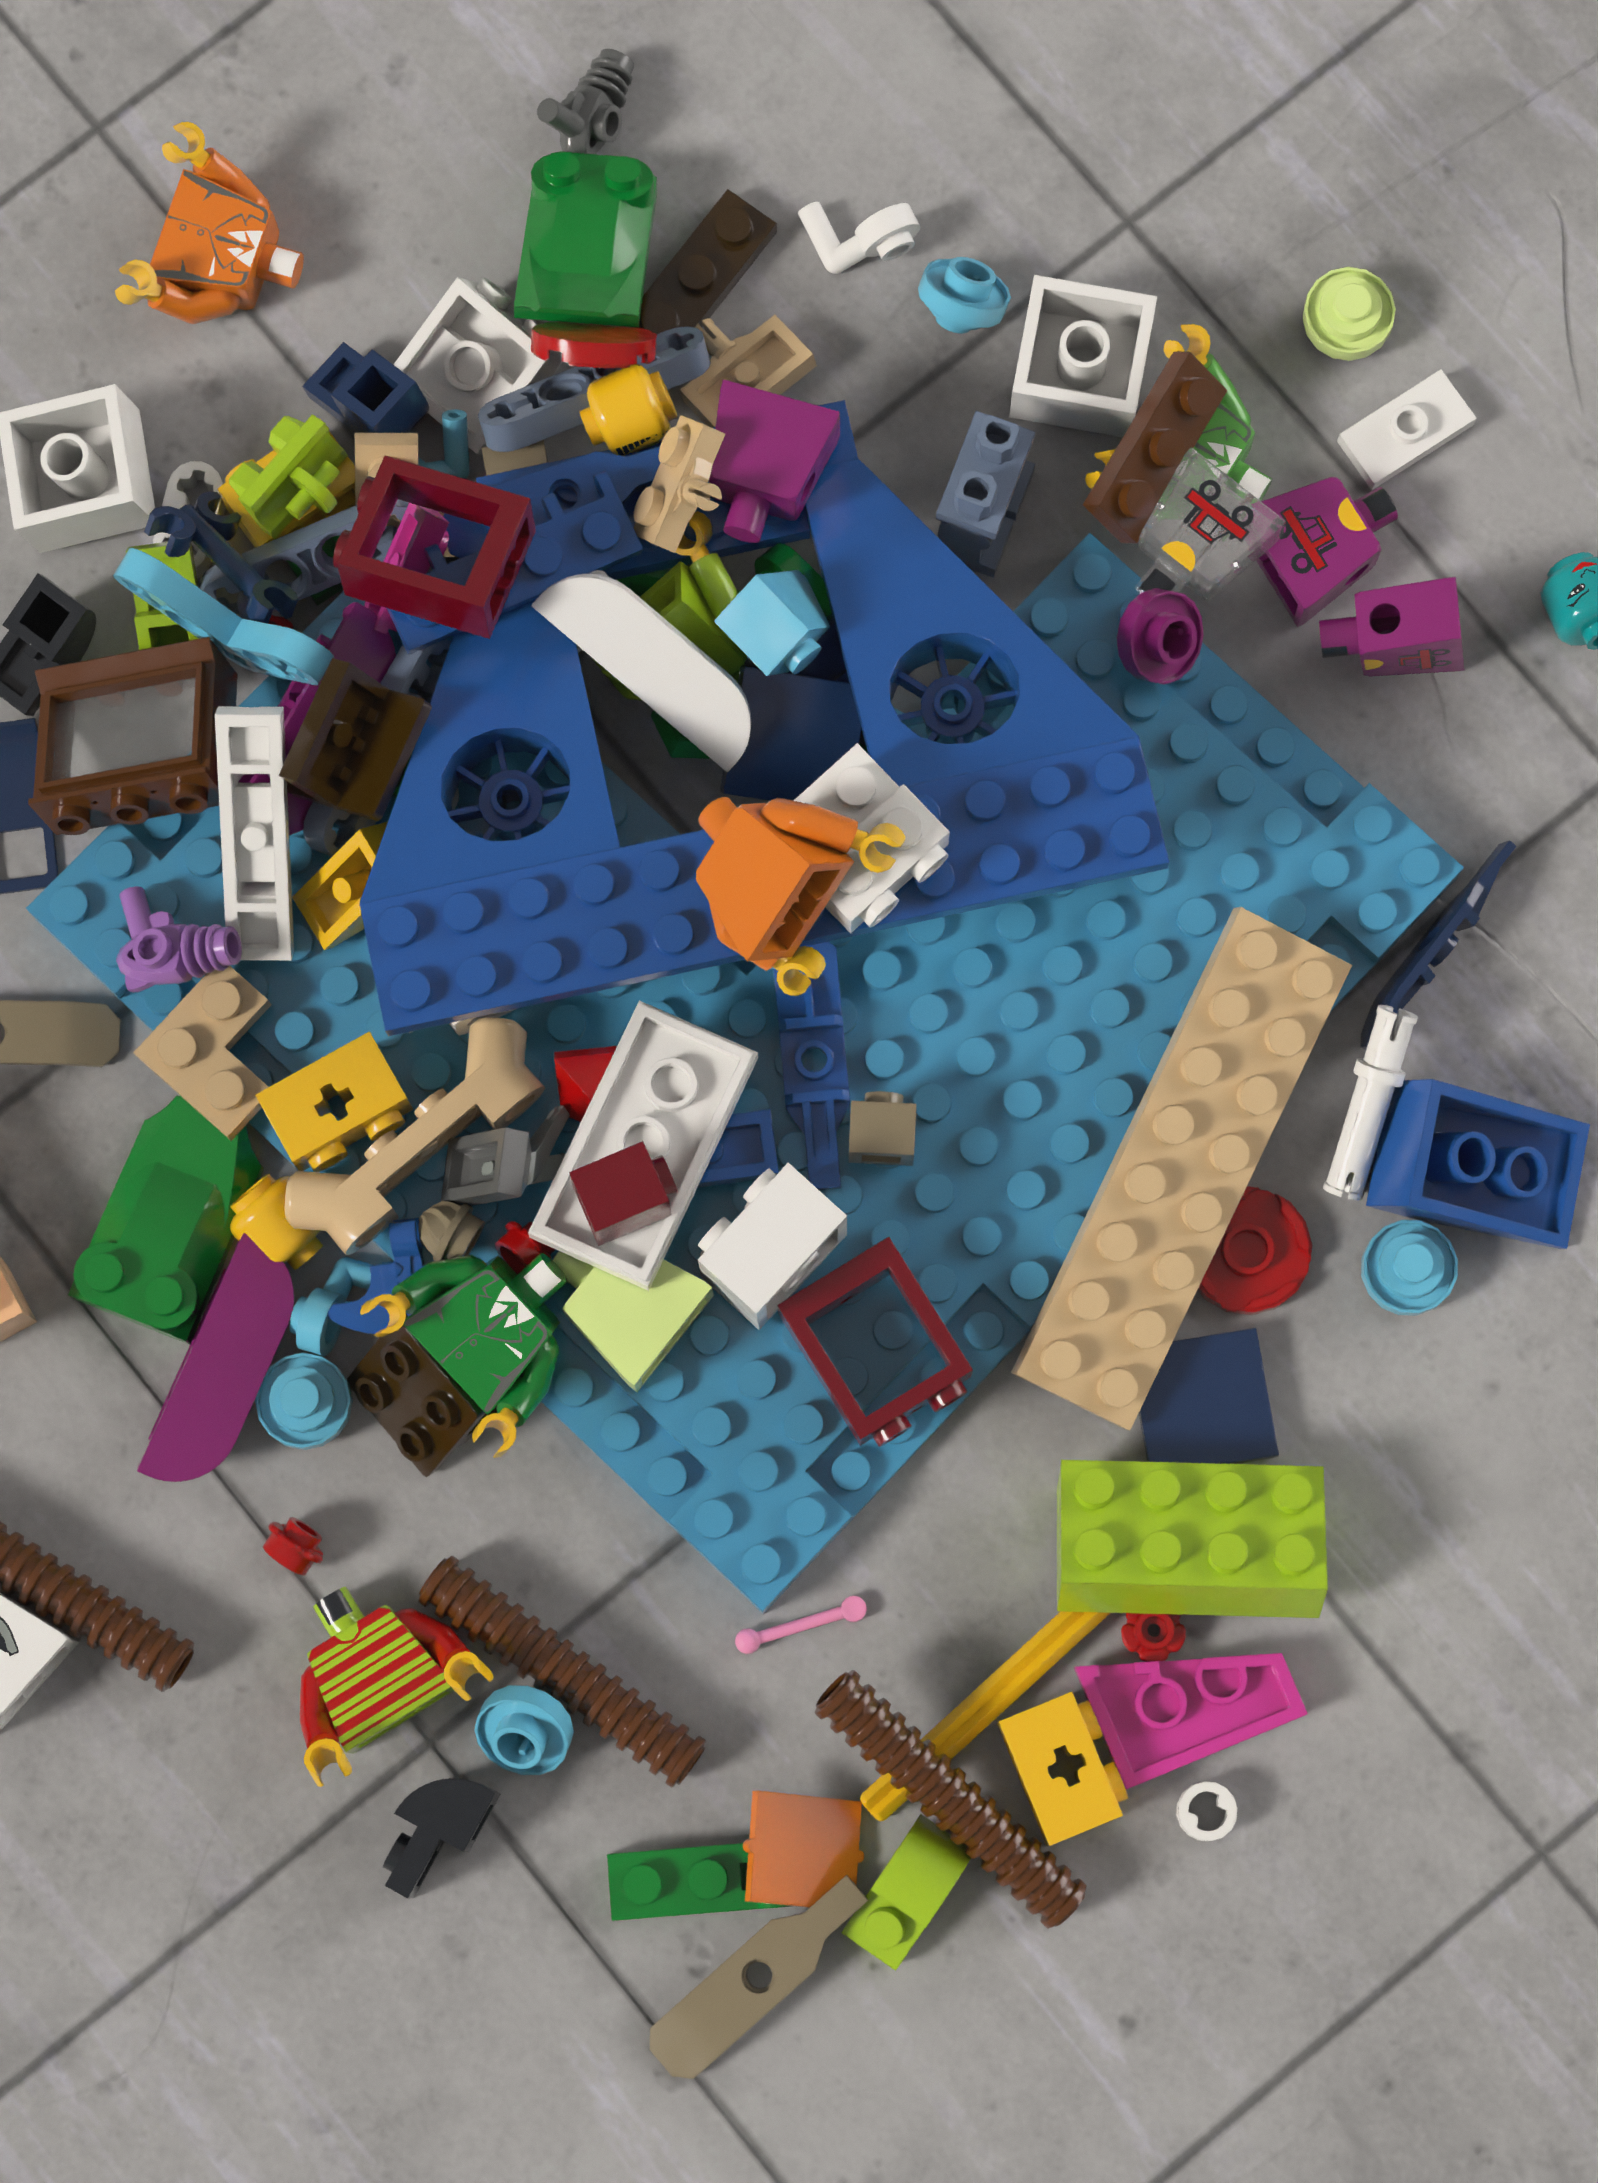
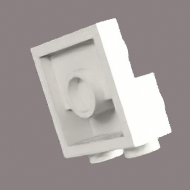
(473, 353)
(868, 795)

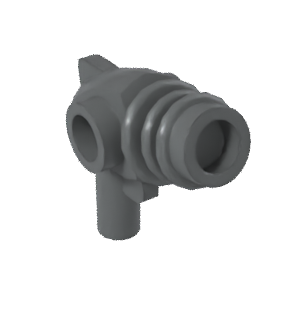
(592, 110)

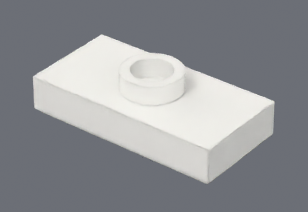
(1406, 429)

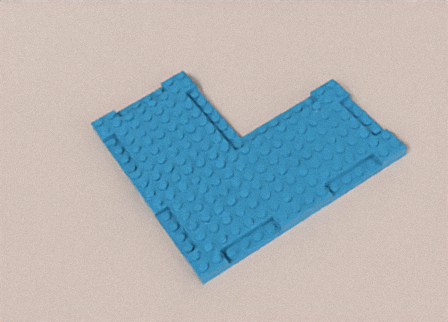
(1004, 1024)

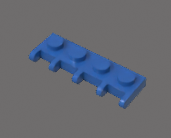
(563, 546)

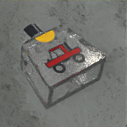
(1204, 530)

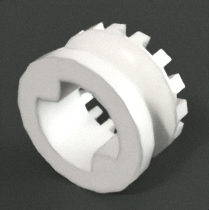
(1224, 1801)

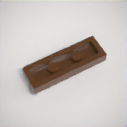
(1154, 446)

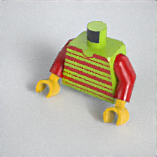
(375, 1676)

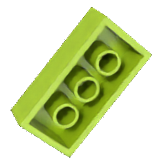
(1191, 1538)

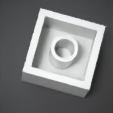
(1082, 356)
(76, 468)
(771, 1244)

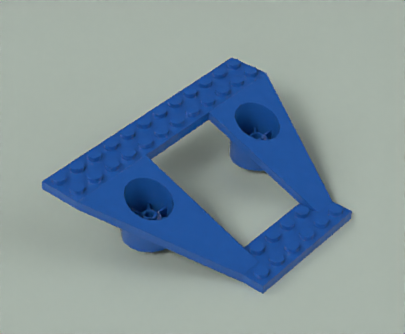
(567, 912)

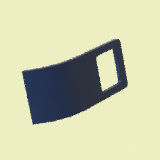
(17, 780)

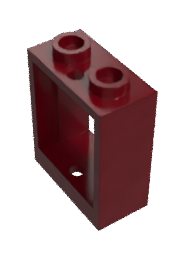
(467, 607)
(839, 1287)

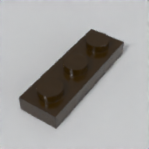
(707, 265)

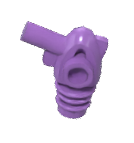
(170, 951)

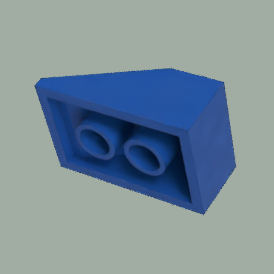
(1478, 1163)

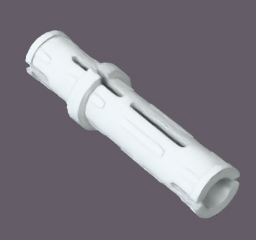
(1377, 1078)

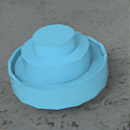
(963, 294)
(1409, 1267)
(304, 1401)
(524, 1730)

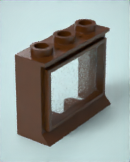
(130, 736)

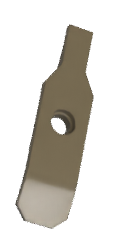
(58, 1033)
(726, 2001)

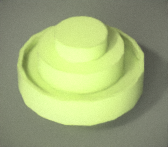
(1348, 313)

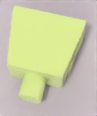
(629, 1323)

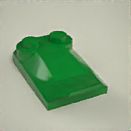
(586, 240)
(167, 1223)

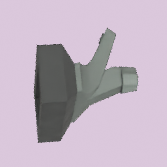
(501, 1162)

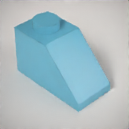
(776, 622)

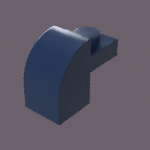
(367, 392)

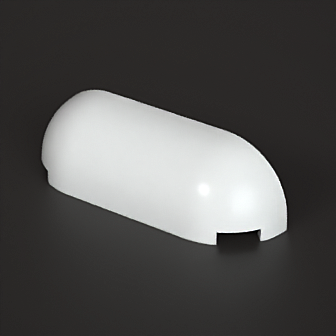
(652, 661)

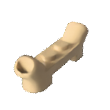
(354, 1205)

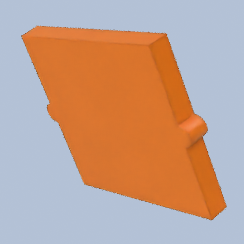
(800, 1847)

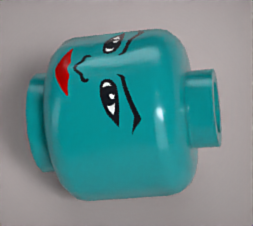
(1572, 599)

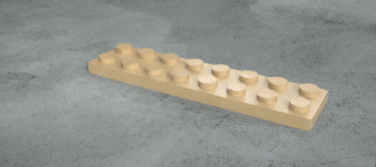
(1181, 1168)

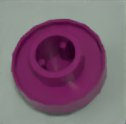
(1160, 636)

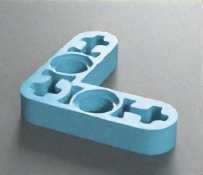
(249, 643)

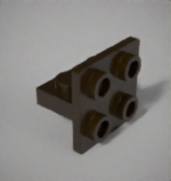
(354, 742)
(415, 1400)

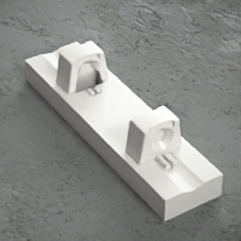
(255, 831)

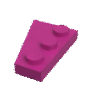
(1184, 1710)

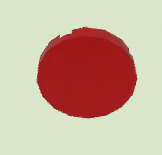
(594, 344)
(1259, 1256)

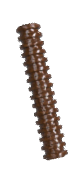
(91, 1612)
(561, 1670)
(951, 1799)

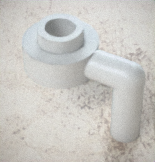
(883, 234)

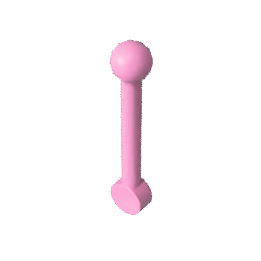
(851, 1610)

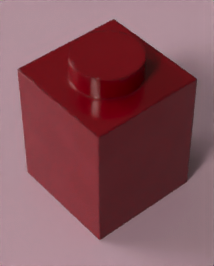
(623, 1192)

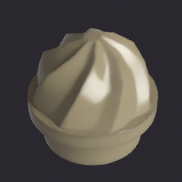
(449, 1230)

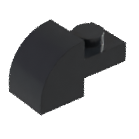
(43, 632)
(443, 1812)

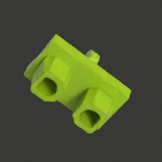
(295, 476)

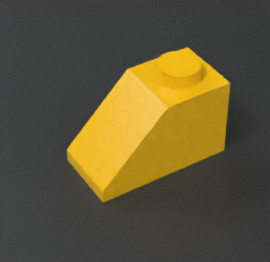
(334, 892)

